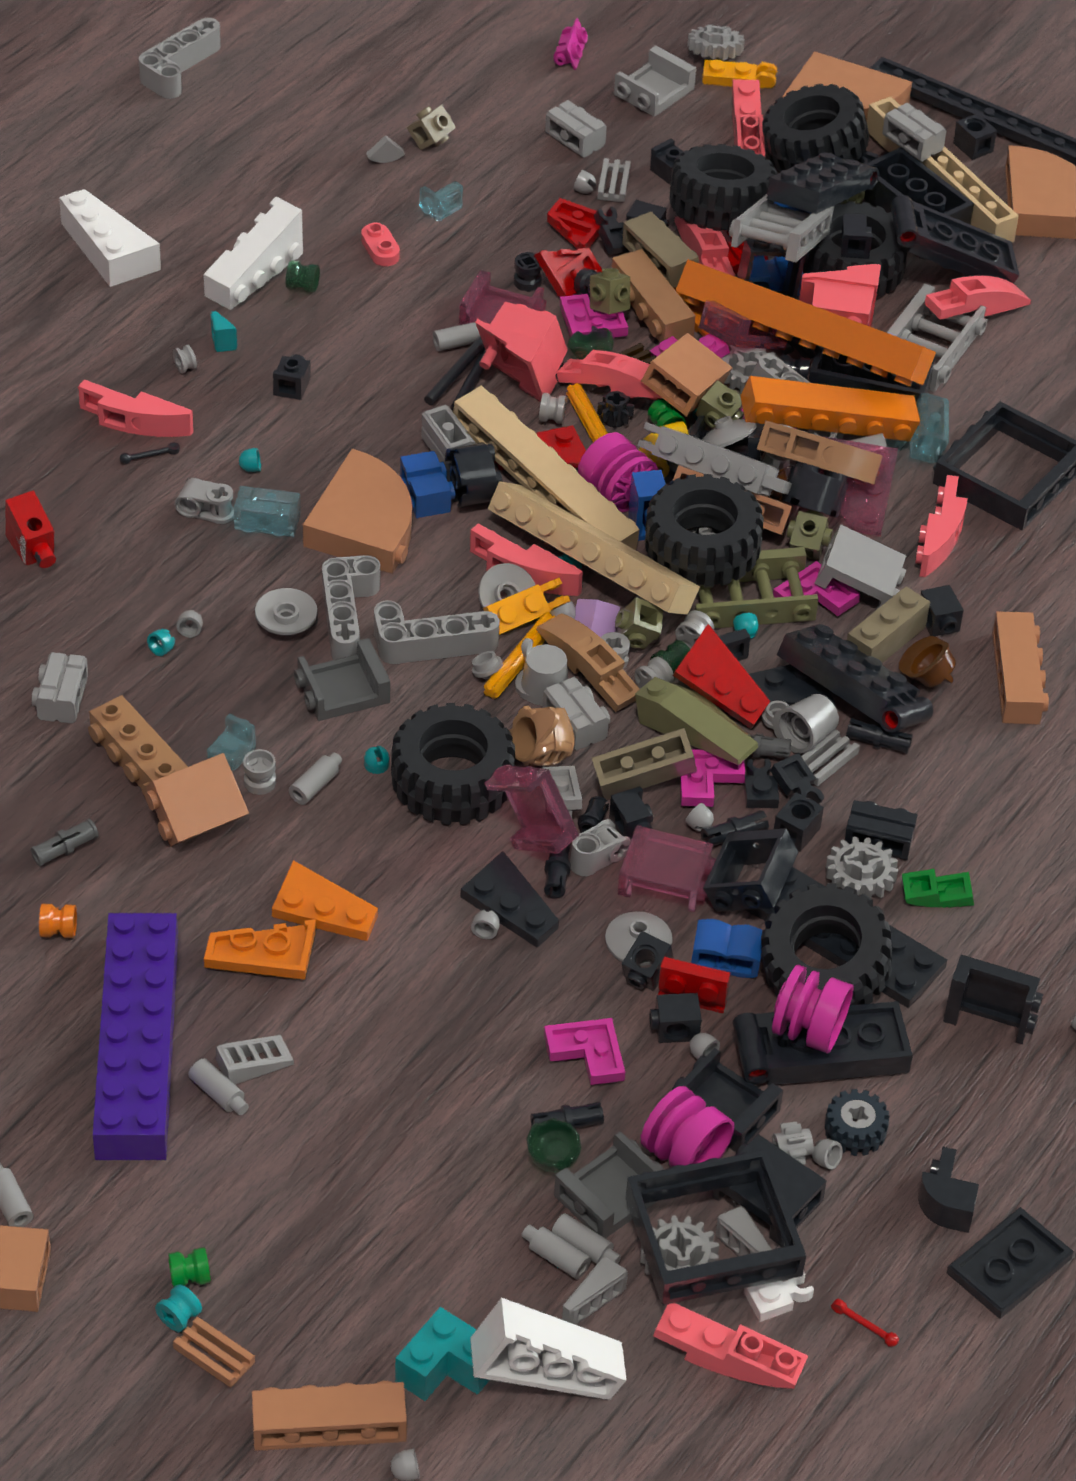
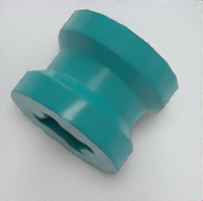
(178, 1308)

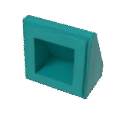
(223, 333)

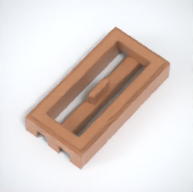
(216, 1337)

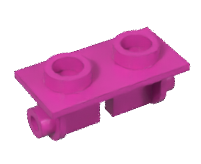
(571, 45)

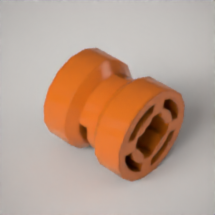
(55, 920)

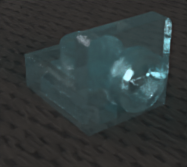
(443, 202)
(235, 741)

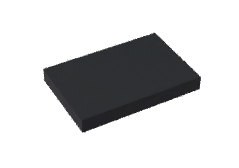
(1010, 1262)

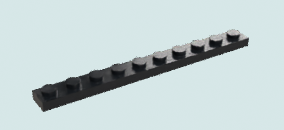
(965, 105)

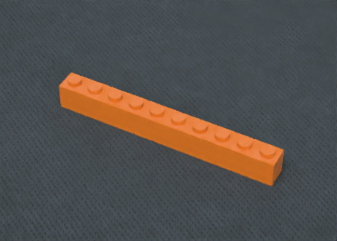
(808, 323)

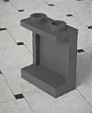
(344, 683)
(599, 1188)

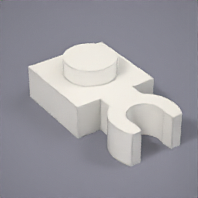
(777, 1297)

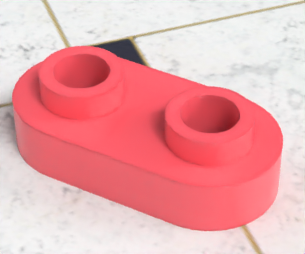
(380, 244)

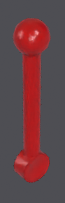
(840, 1307)

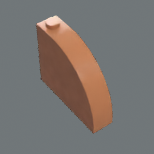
(863, 81)
(1041, 192)
(362, 513)

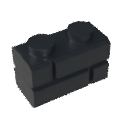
(882, 824)

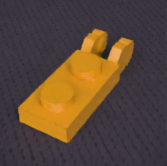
(722, 73)
(525, 606)

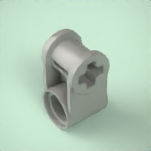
(203, 499)
(597, 848)

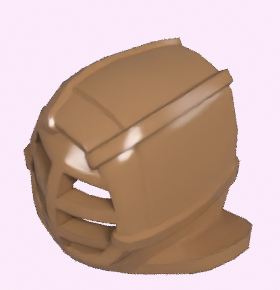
(542, 736)

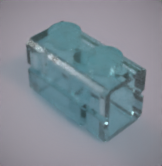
(933, 431)
(267, 511)

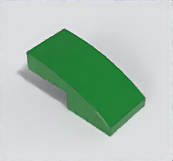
(927, 890)

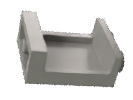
(656, 83)
(862, 565)

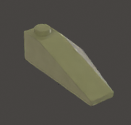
(674, 707)

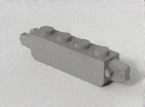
(714, 460)

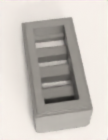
(245, 1070)
(740, 1233)
(597, 1289)

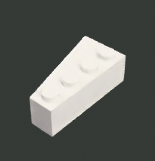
(108, 239)
(256, 255)
(546, 1353)

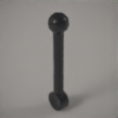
(173, 448)

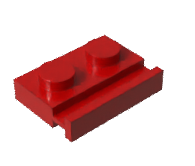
(686, 977)

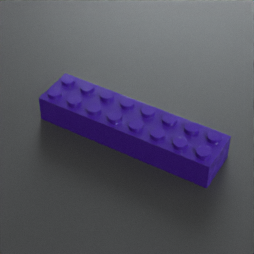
(136, 1037)

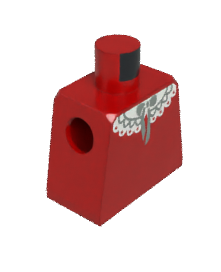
(32, 541)

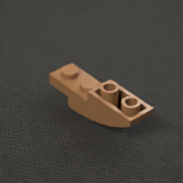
(820, 452)
(591, 657)

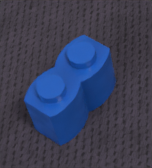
(728, 947)

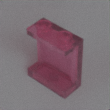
(485, 301)
(736, 328)
(538, 808)
(666, 865)

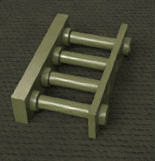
(769, 610)

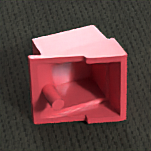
(844, 292)
(524, 346)

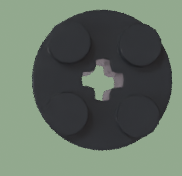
(472, 473)
(816, 491)

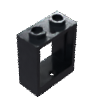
(755, 247)
(740, 849)

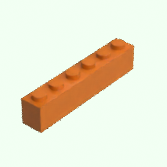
(830, 408)

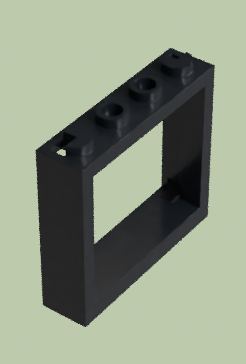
(1027, 431)
(728, 1273)

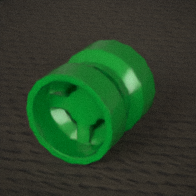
(664, 413)
(193, 1267)

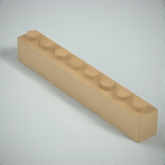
(989, 210)
(539, 466)
(594, 548)

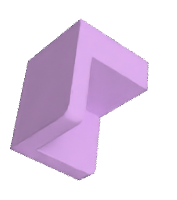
(597, 615)

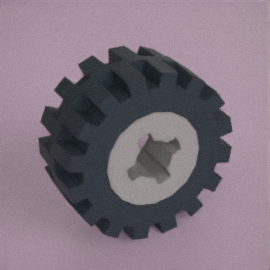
(868, 1130)

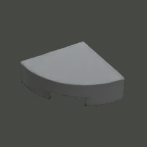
(385, 151)

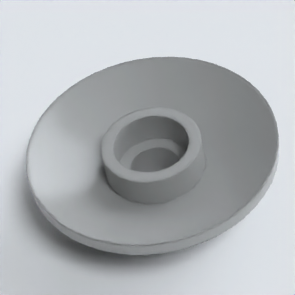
(729, 431)
(504, 578)
(286, 611)
(625, 929)

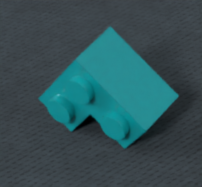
(436, 1352)

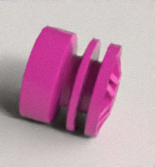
(609, 467)
(812, 1008)
(686, 1129)

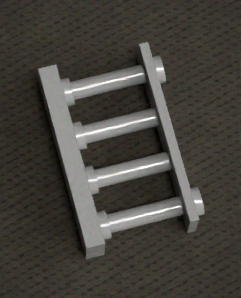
(781, 226)
(913, 320)

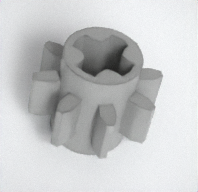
(794, 1141)

